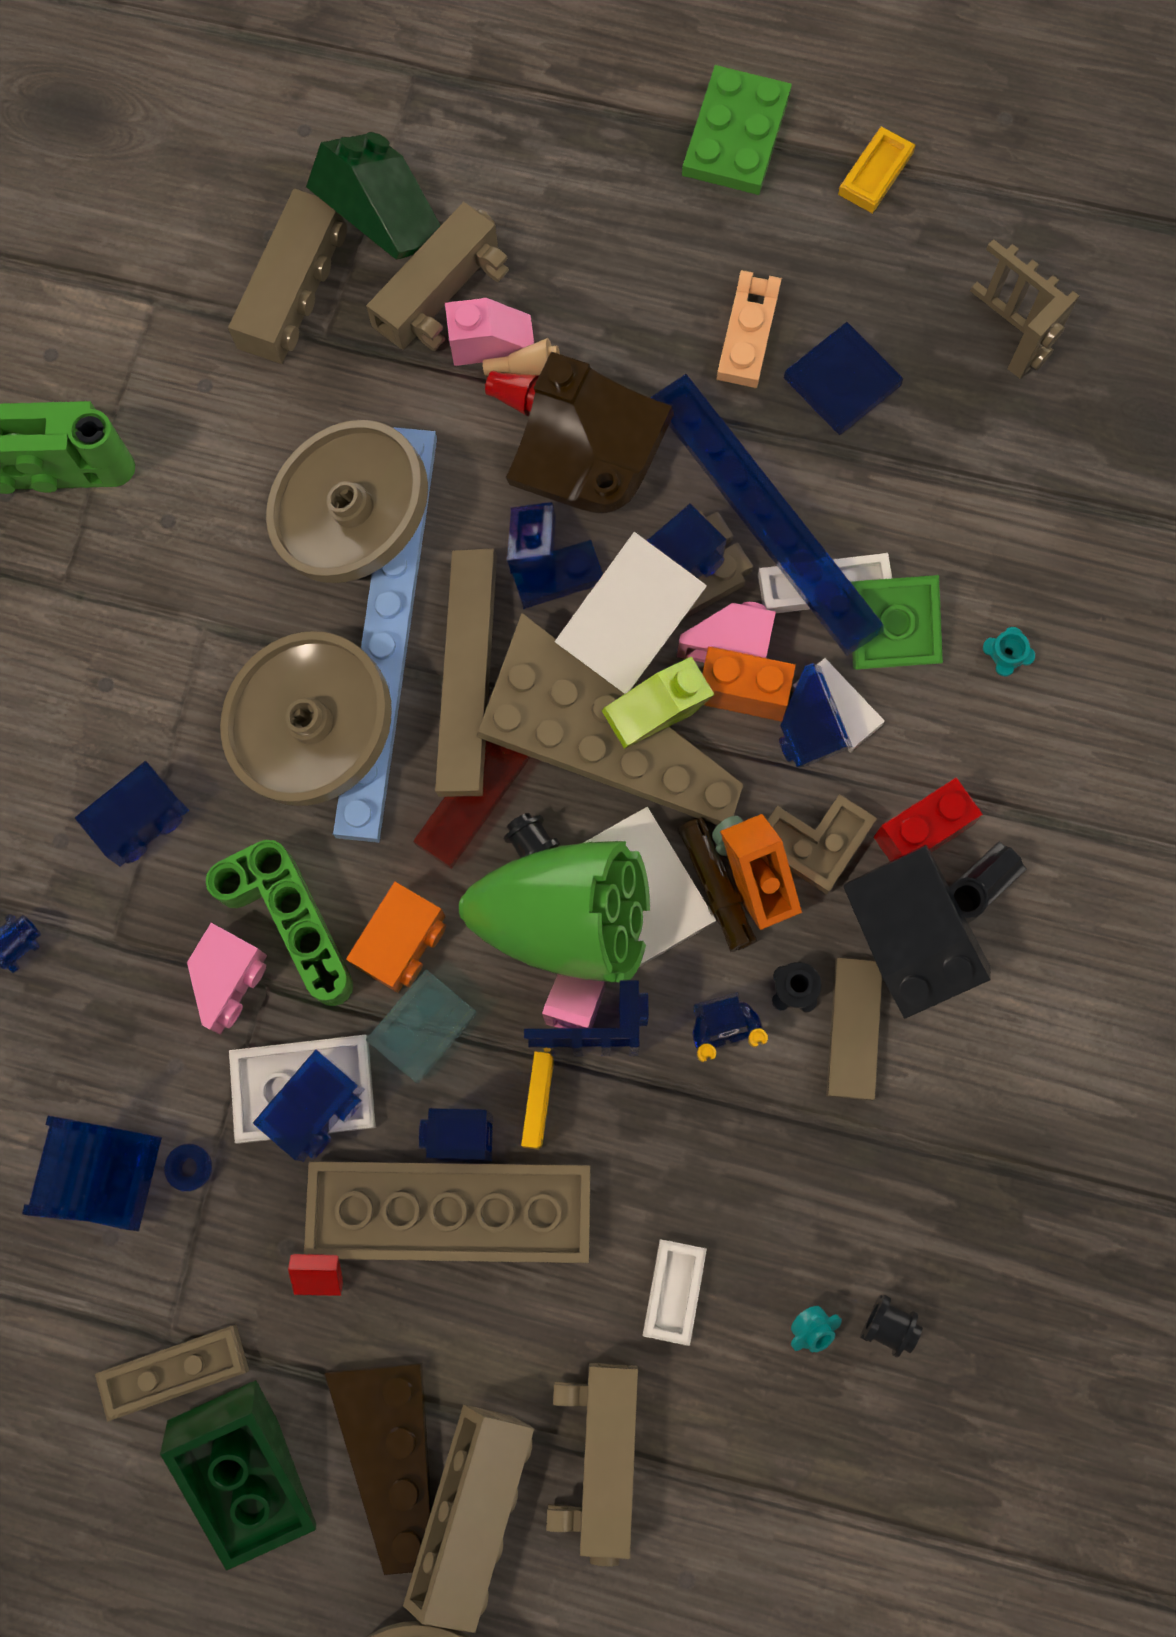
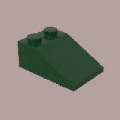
(374, 192)
(237, 1475)

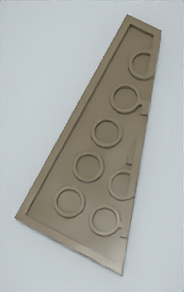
(552, 711)

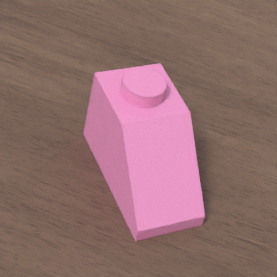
(485, 330)
(735, 628)
(573, 1002)

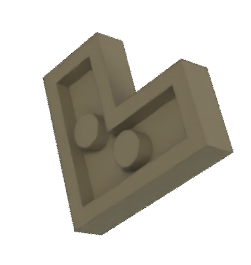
(822, 853)

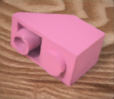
(221, 974)

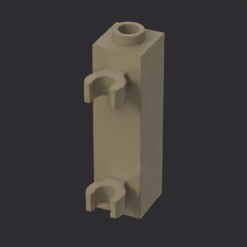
(434, 276)
(607, 1463)

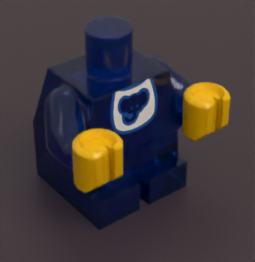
(724, 1020)

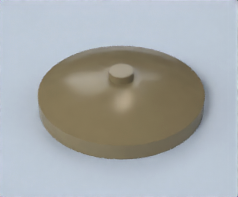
(347, 501)
(305, 718)

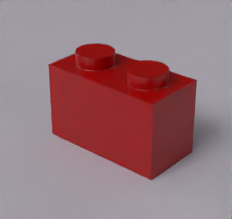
(929, 821)

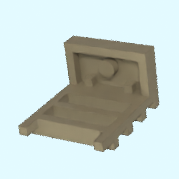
(1046, 316)

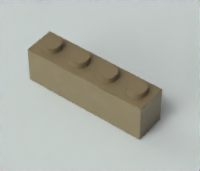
(287, 277)
(469, 1519)

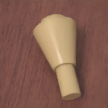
(524, 361)

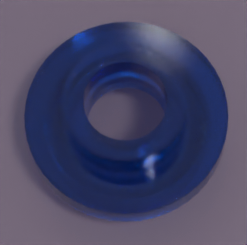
(174, 1164)

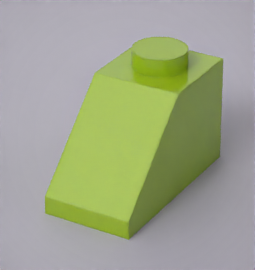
(658, 702)

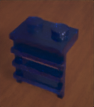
(633, 1013)
(93, 1174)

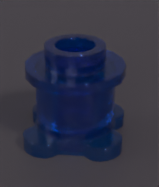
(16, 939)

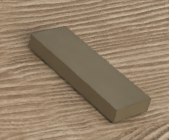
(854, 1030)
(171, 1372)

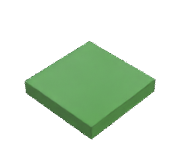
(910, 620)

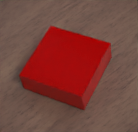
(315, 1274)

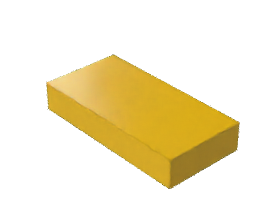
(876, 169)
(537, 1100)

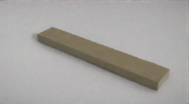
(466, 673)

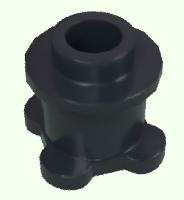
(529, 835)
(786, 996)
(892, 1327)

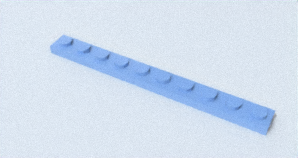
(386, 642)

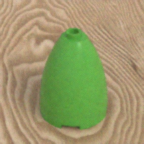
(565, 910)

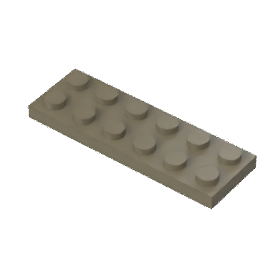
(448, 1212)

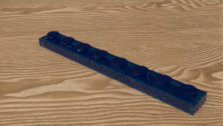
(770, 517)

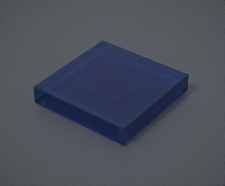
(843, 378)

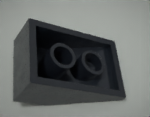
(917, 932)

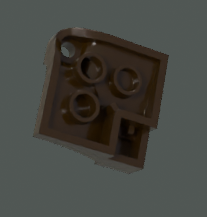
(587, 438)

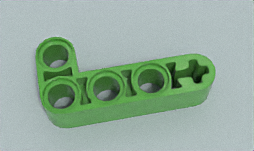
(291, 926)

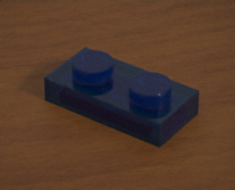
(531, 538)
(574, 570)

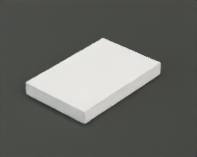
(630, 613)
(675, 902)
(264, 1070)

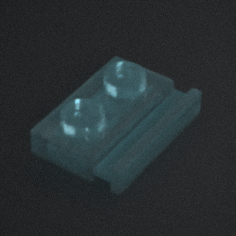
(421, 1026)

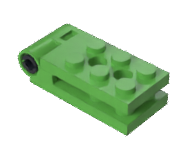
(60, 447)

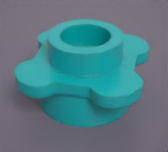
(1017, 642)
(814, 1329)

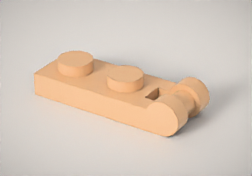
(748, 330)

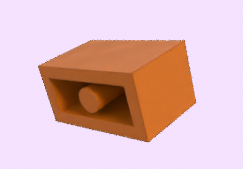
(748, 683)
(761, 871)
(397, 938)

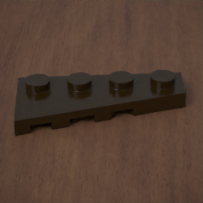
(388, 1449)

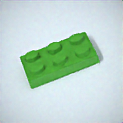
(736, 129)

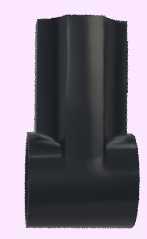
(989, 878)

